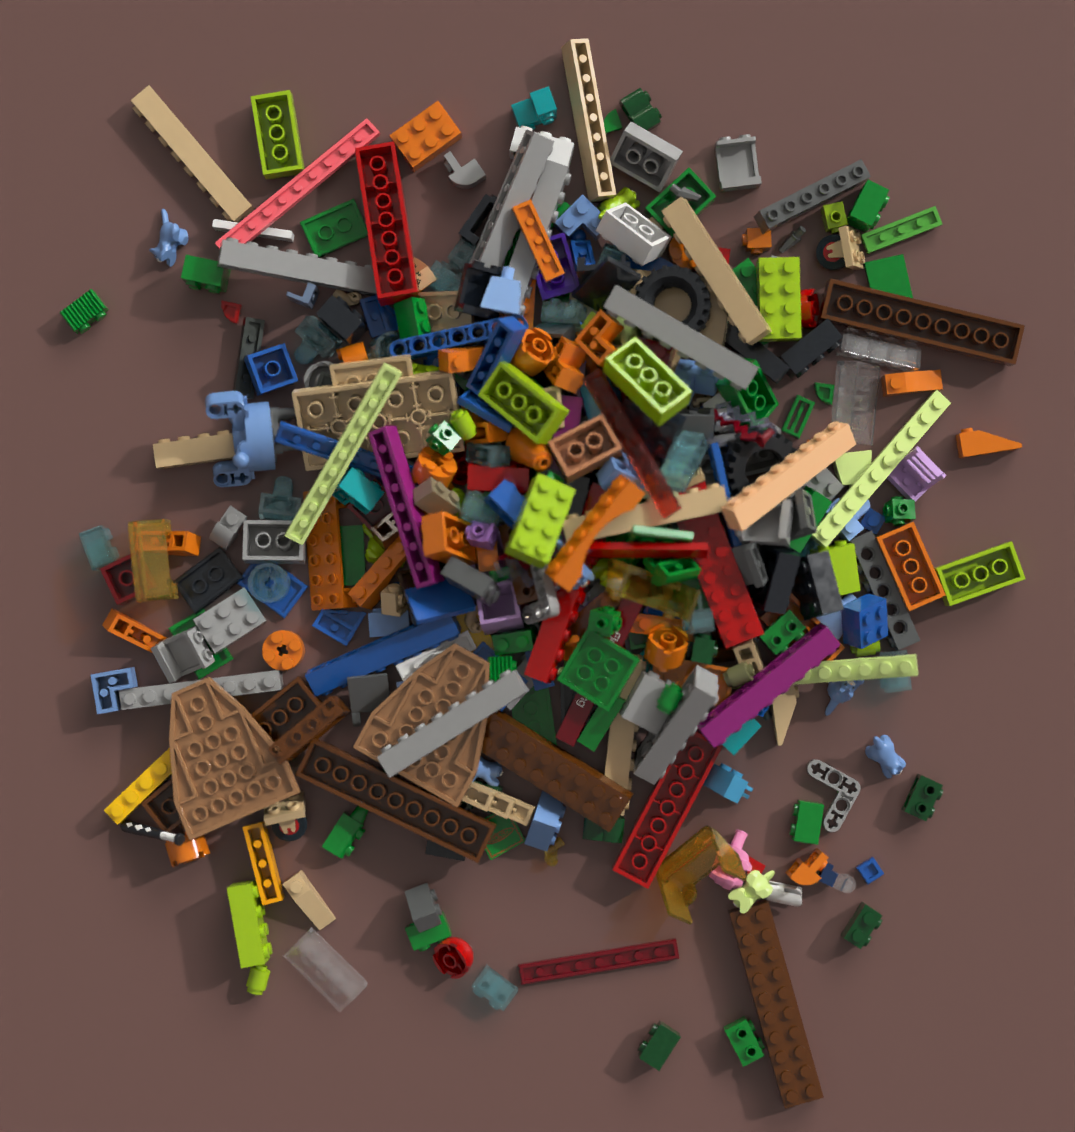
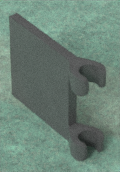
(366, 694)

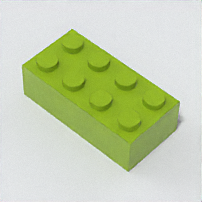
(277, 134)
(779, 297)
(647, 381)
(523, 403)
(540, 521)
(979, 573)
(249, 923)

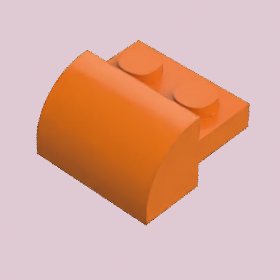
(805, 872)

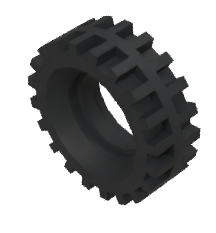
(683, 279)
(740, 452)

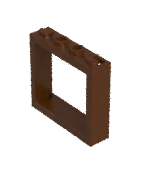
(312, 726)

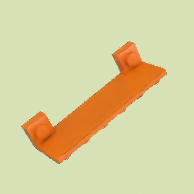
(325, 560)

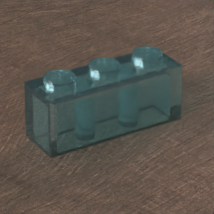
(684, 459)

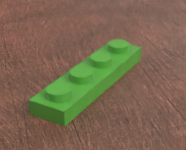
(901, 230)

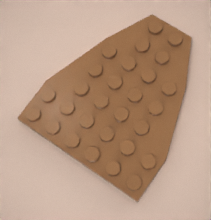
(423, 695)
(221, 760)

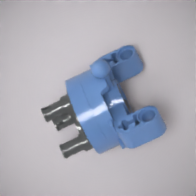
(253, 436)

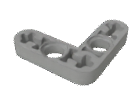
(548, 603)
(841, 794)

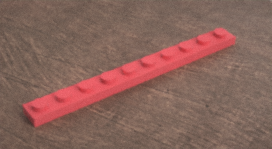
(302, 184)

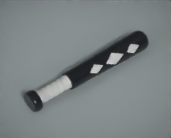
(151, 832)

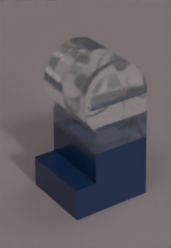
(839, 881)

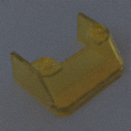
(151, 560)
(636, 585)
(690, 865)

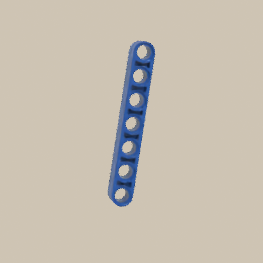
(449, 338)

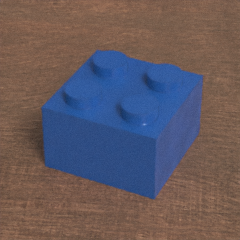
(270, 369)
(864, 621)

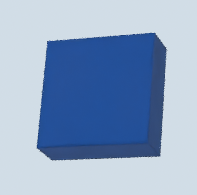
(870, 870)

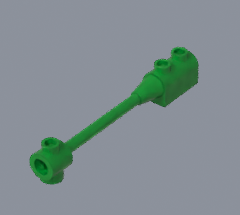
(345, 832)

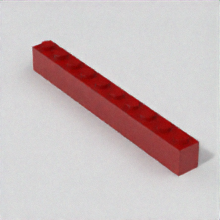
(556, 630)

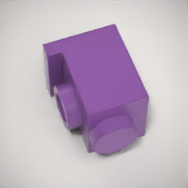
(487, 536)

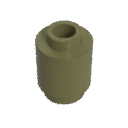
(739, 674)

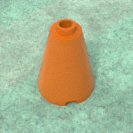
(527, 452)

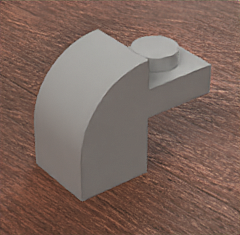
(466, 176)
(226, 529)

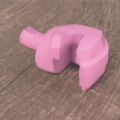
(726, 880)

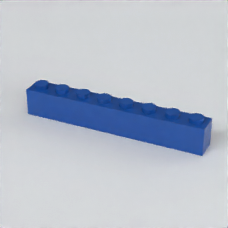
(380, 653)

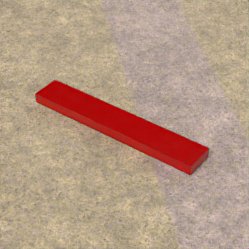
(647, 550)

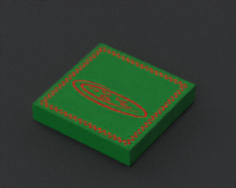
(505, 836)

